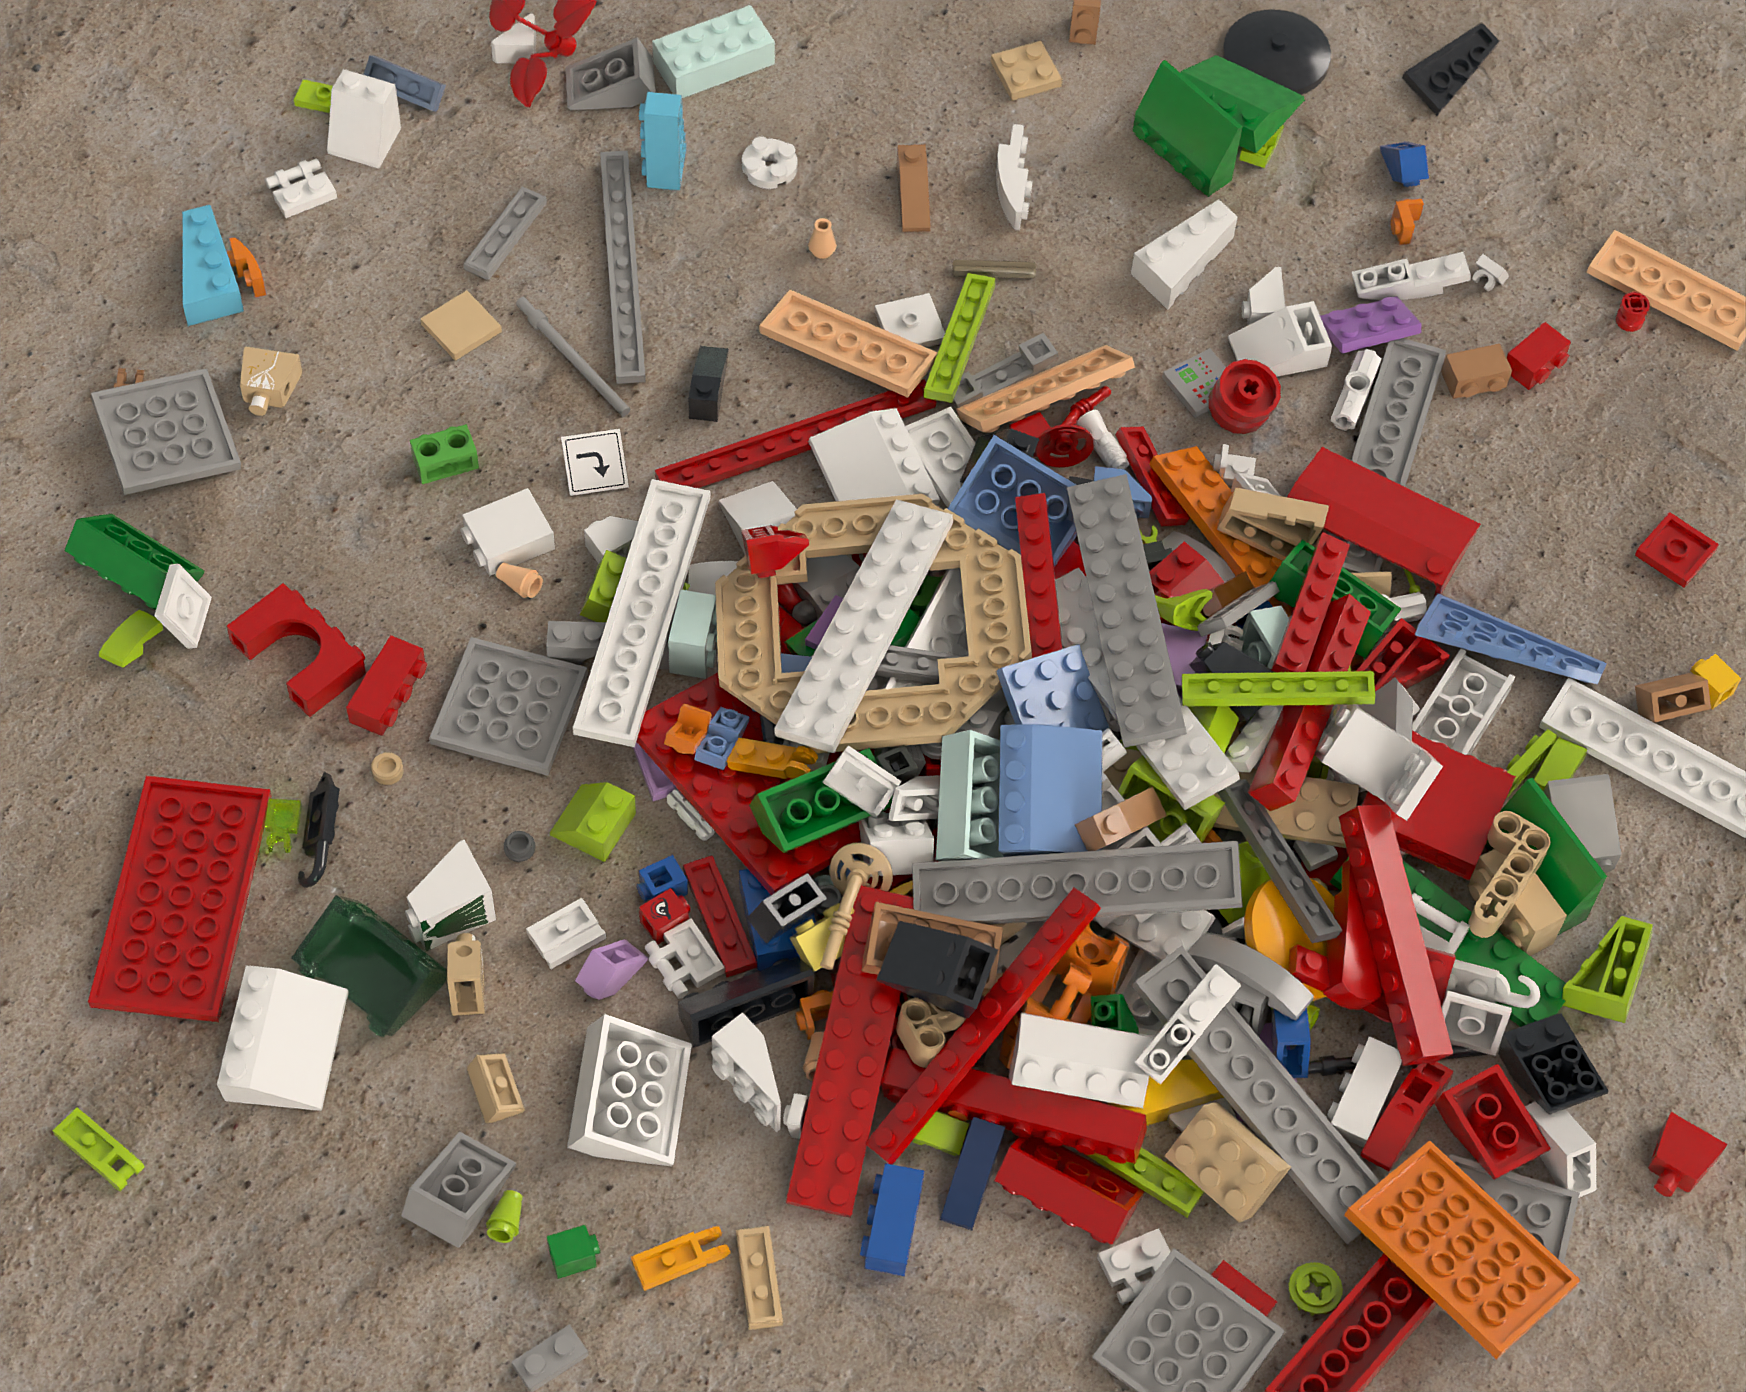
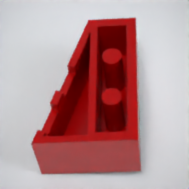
(1404, 657)

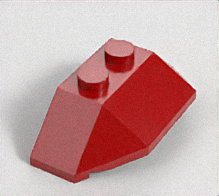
(771, 548)

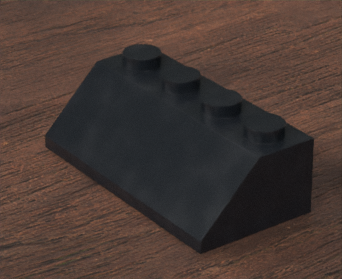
(756, 995)

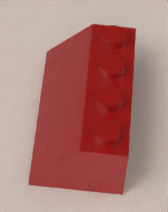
(1069, 1187)

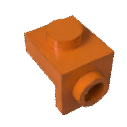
(1403, 219)
(689, 729)
(813, 1009)

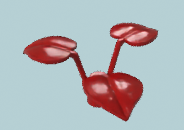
(530, 74)

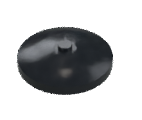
(1280, 48)

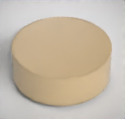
(387, 768)

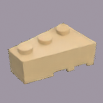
(1271, 521)

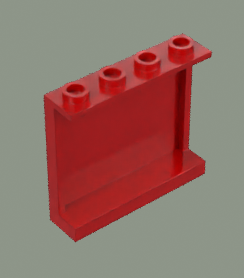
(1454, 813)

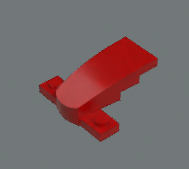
(1350, 970)

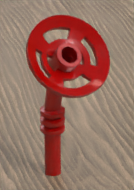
(1065, 438)

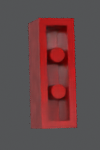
(386, 686)

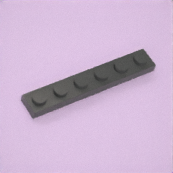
(1280, 863)

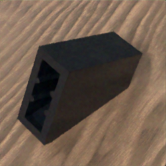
(1227, 659)

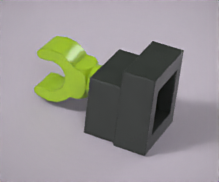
(1154, 549)

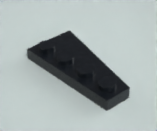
(1449, 68)

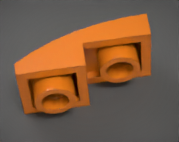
(246, 266)

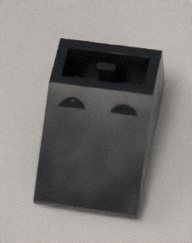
(937, 967)
(1550, 1064)

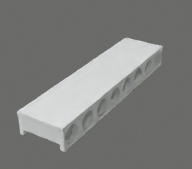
(1462, 705)

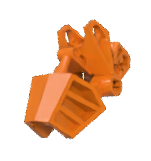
(1087, 967)

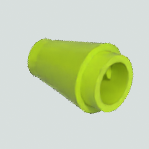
(505, 1219)

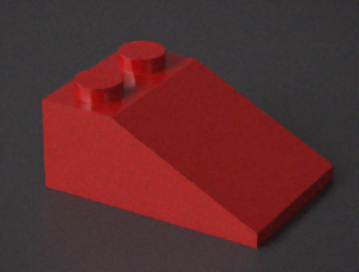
(1184, 573)
(1492, 1122)

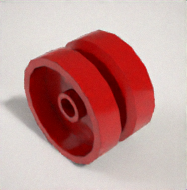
(1244, 396)

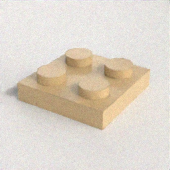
(1026, 70)

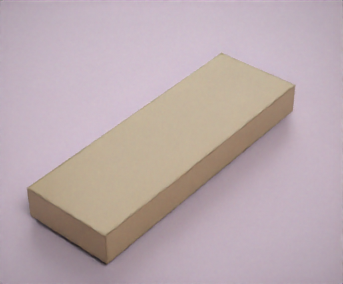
(759, 1278)

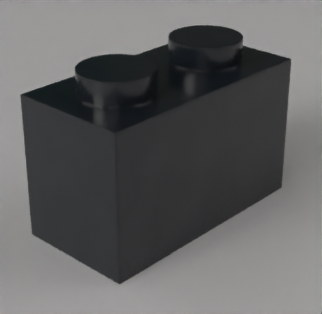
(786, 908)

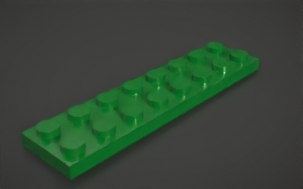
(1490, 952)

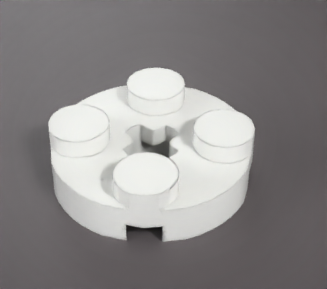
(769, 150)

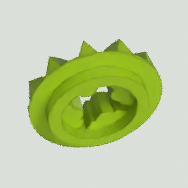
(1321, 1276)

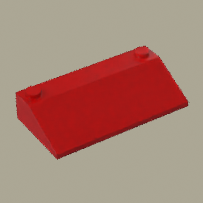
(1386, 517)

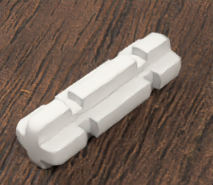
(689, 815)

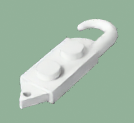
(1489, 985)

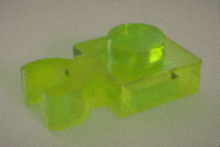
(281, 820)

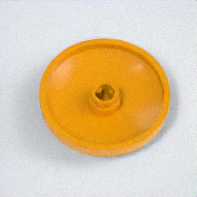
(1274, 928)

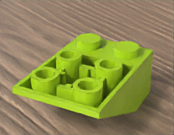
(604, 587)

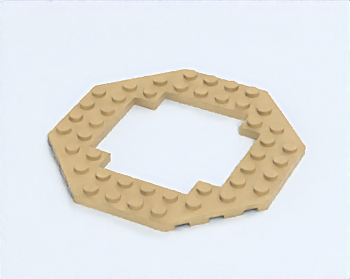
(885, 717)

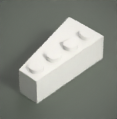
(1183, 252)

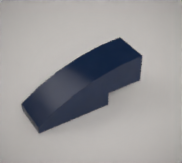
(972, 1173)

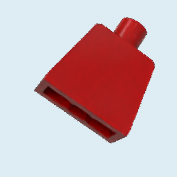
(1683, 1155)

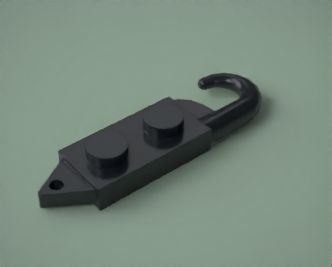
(319, 828)

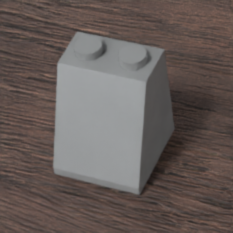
(1590, 813)

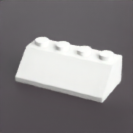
(1079, 1060)

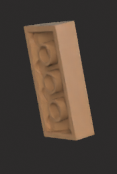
(885, 920)

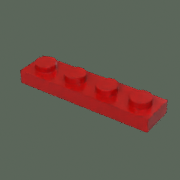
(1139, 454)
(719, 916)

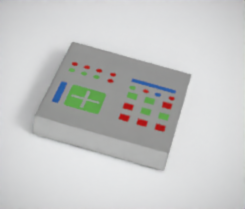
(1194, 380)

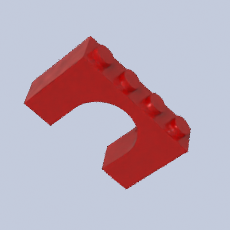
(287, 614)

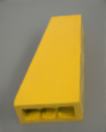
(1180, 1090)

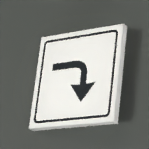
(594, 462)

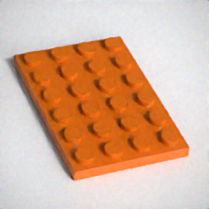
(1462, 1249)

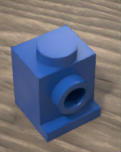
(664, 874)

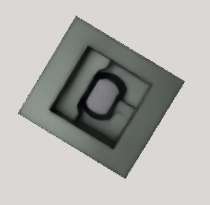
(898, 763)

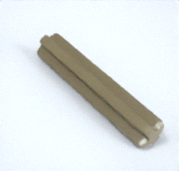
(994, 268)

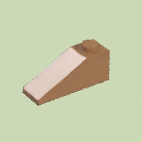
(913, 187)
(1120, 820)

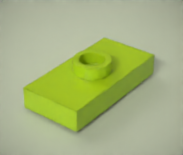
(314, 96)

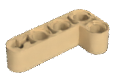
(1506, 880)
(923, 1028)

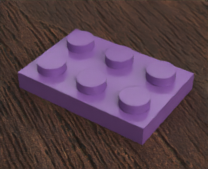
(1370, 324)

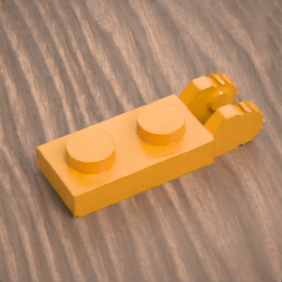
(770, 759)
(677, 1257)

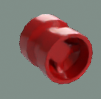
(1632, 311)

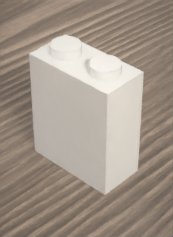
(507, 531)

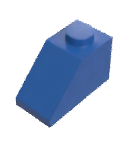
(1406, 162)

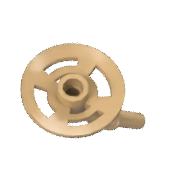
(850, 887)

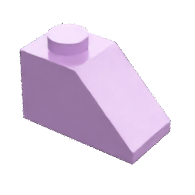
(610, 968)

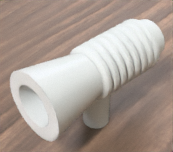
(1104, 442)

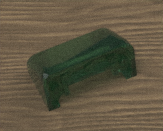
(373, 961)

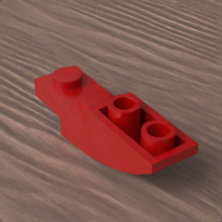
(1405, 1114)

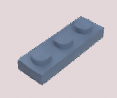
(408, 84)

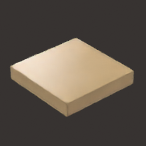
(461, 325)

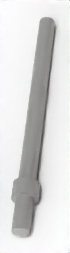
(540, 322)

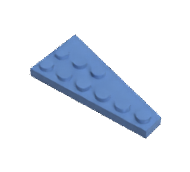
(1480, 632)

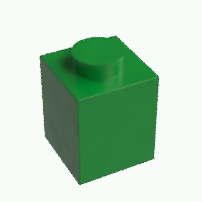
(573, 1251)

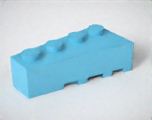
(663, 141)
(207, 274)

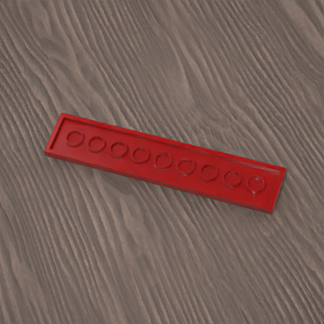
(846, 1073)

